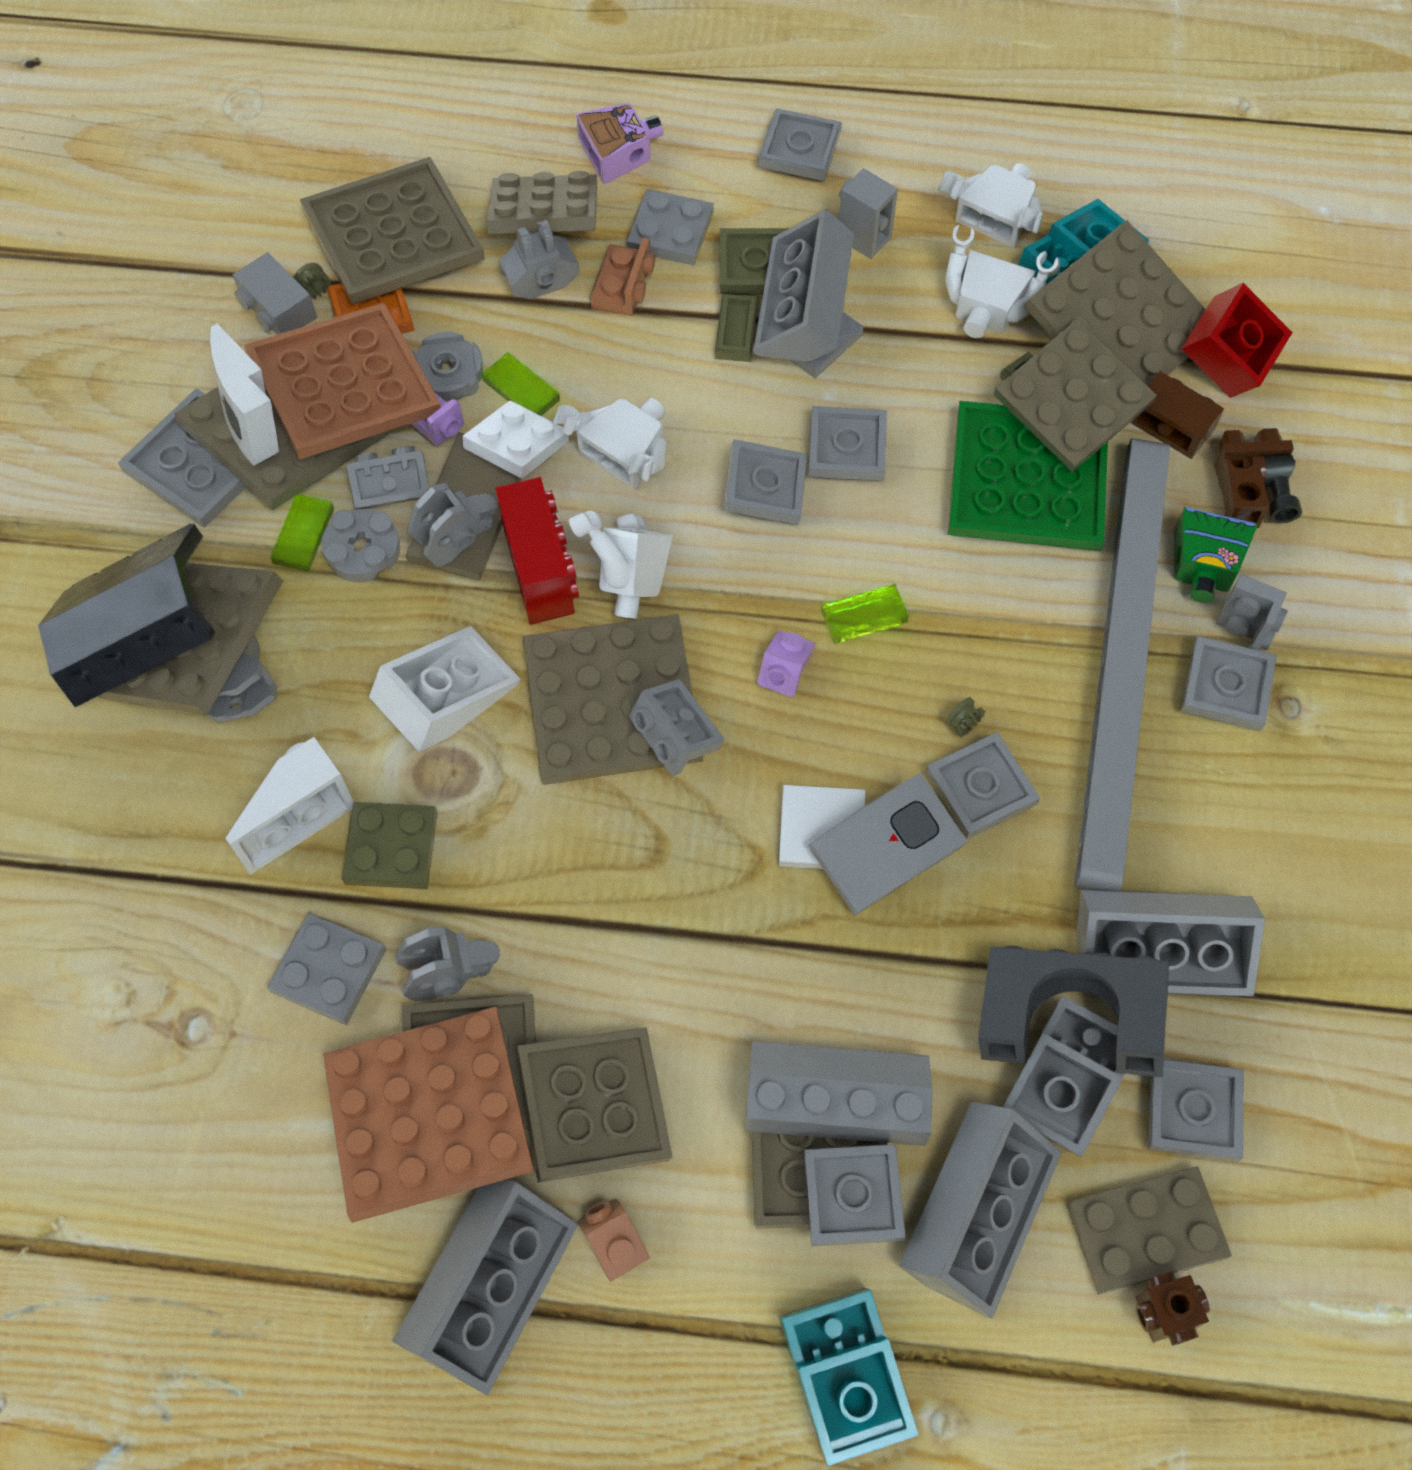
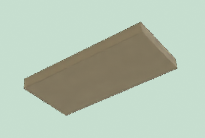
(472, 476)

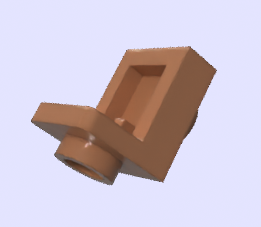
(613, 1238)

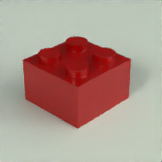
(1237, 340)

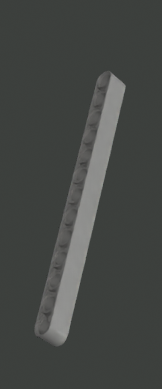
(1122, 670)

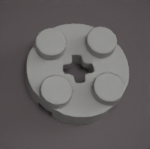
(462, 355)
(355, 525)

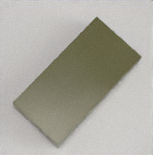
(736, 327)

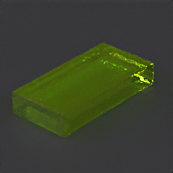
(520, 385)
(302, 532)
(864, 613)

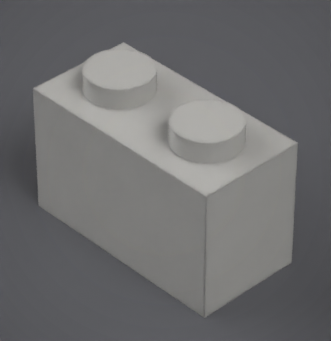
(868, 211)
(273, 296)

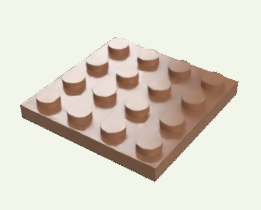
(342, 380)
(425, 1114)

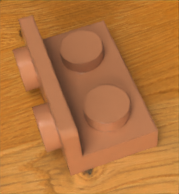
(623, 278)

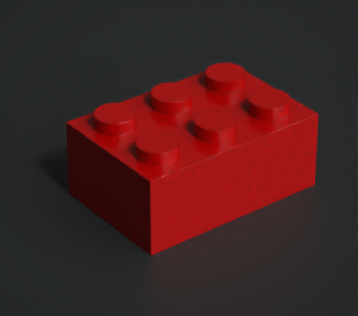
(538, 550)

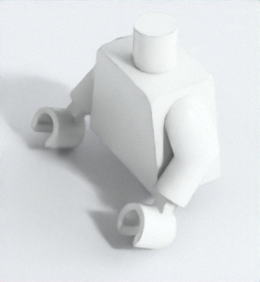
(996, 202)
(989, 289)
(619, 438)
(630, 558)

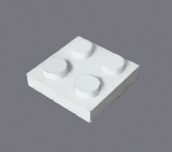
(515, 439)

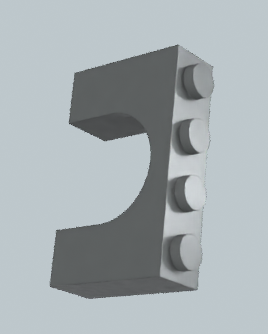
(1025, 978)

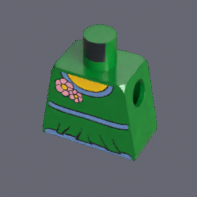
(1209, 551)

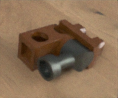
(1249, 468)

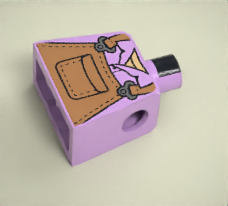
(616, 139)

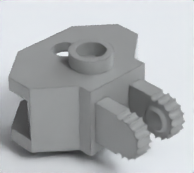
(538, 263)
(451, 522)
(247, 687)
(443, 962)

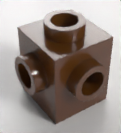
(1161, 1320)

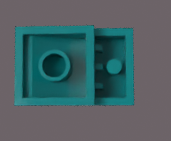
(1073, 237)
(848, 1376)

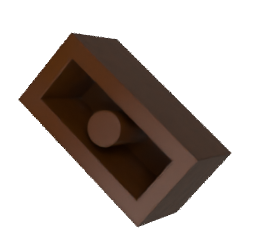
(1179, 415)

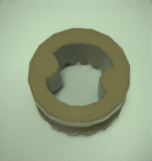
(312, 279)
(964, 716)

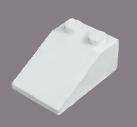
(441, 687)
(290, 805)

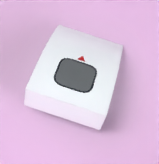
(243, 398)

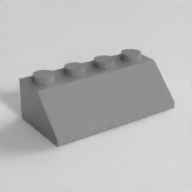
(805, 290)
(1205, 938)
(839, 1093)
(981, 1208)
(486, 1283)

